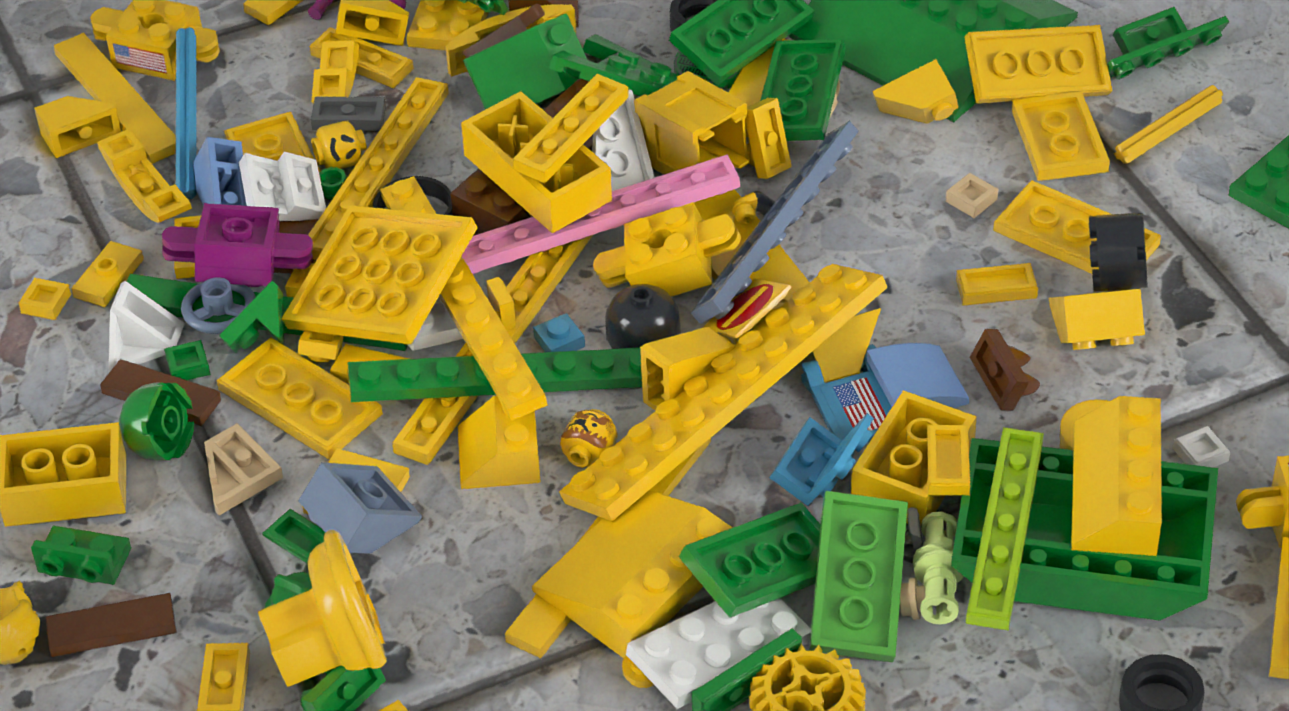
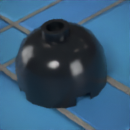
(641, 316)

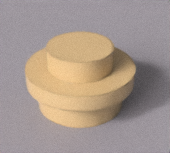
(911, 598)

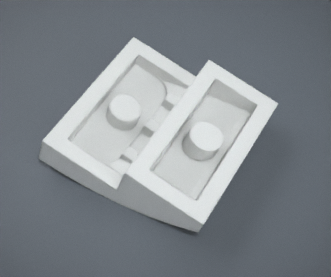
(284, 184)

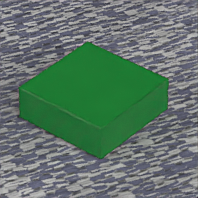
(187, 360)

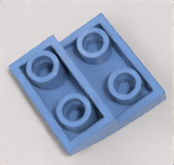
(918, 370)

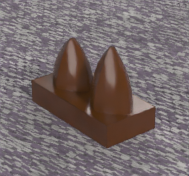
(1001, 369)

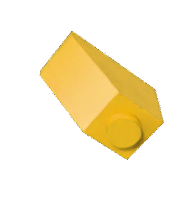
(372, 20)
(918, 95)
(76, 123)

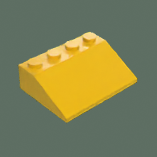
(629, 570)

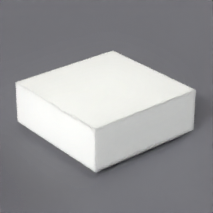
(1201, 448)

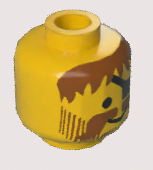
(587, 437)

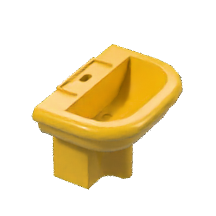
(328, 623)

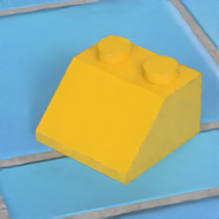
(1098, 317)
(497, 449)

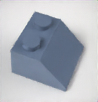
(358, 505)

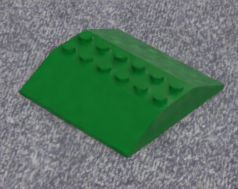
(901, 35)

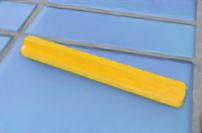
(1168, 124)

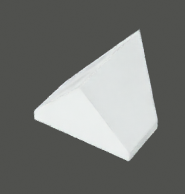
(140, 328)

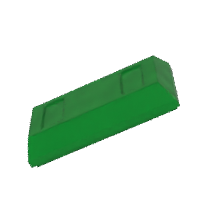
(295, 534)

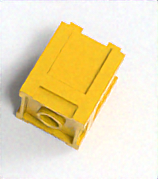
(692, 124)

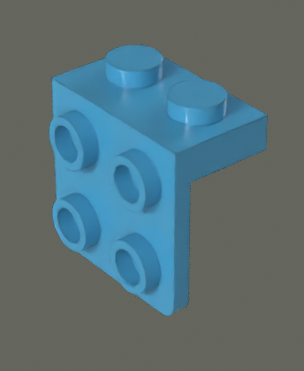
(817, 458)

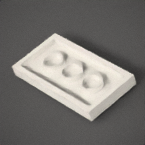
(707, 644)

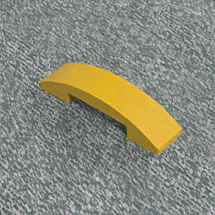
(472, 35)
(141, 179)

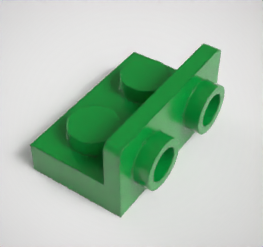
(81, 554)

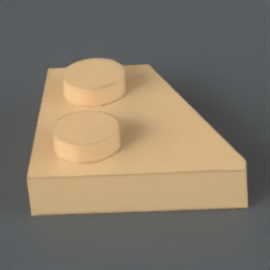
(238, 468)

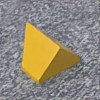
(845, 349)

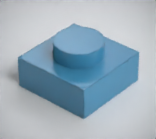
(559, 335)

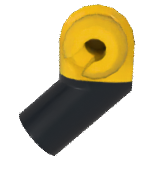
(751, 203)

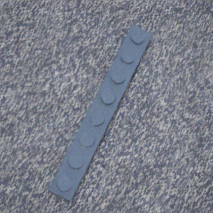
(770, 230)

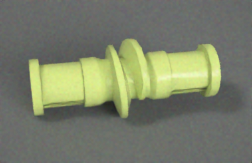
(934, 568)

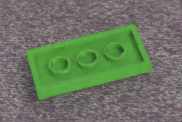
(859, 576)

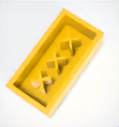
(502, 131)

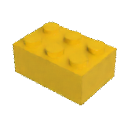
(896, 457)
(62, 474)

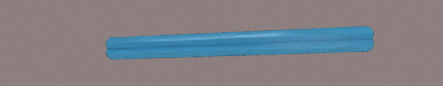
(186, 111)

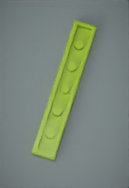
(1005, 529)

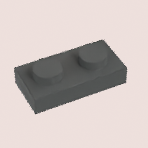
(361, 112)

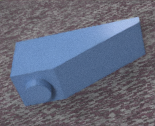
(218, 172)

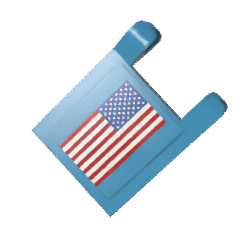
(847, 399)

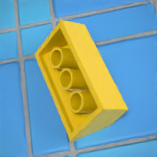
(1118, 478)

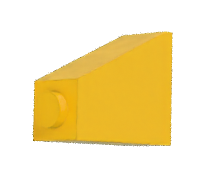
(675, 360)

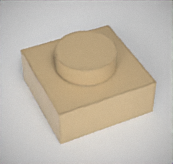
(971, 195)

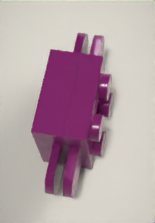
(237, 245)

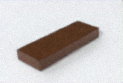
(128, 377)
(110, 624)

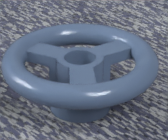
(217, 301)

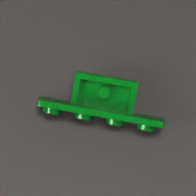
(1159, 36)

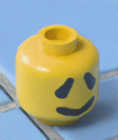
(338, 145)

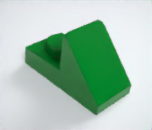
(264, 312)

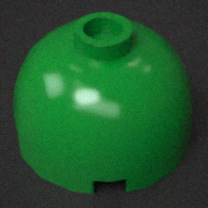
(157, 421)

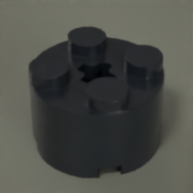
(1118, 252)

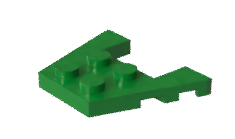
(616, 64)

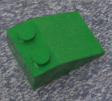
(524, 64)

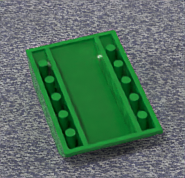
(1097, 580)

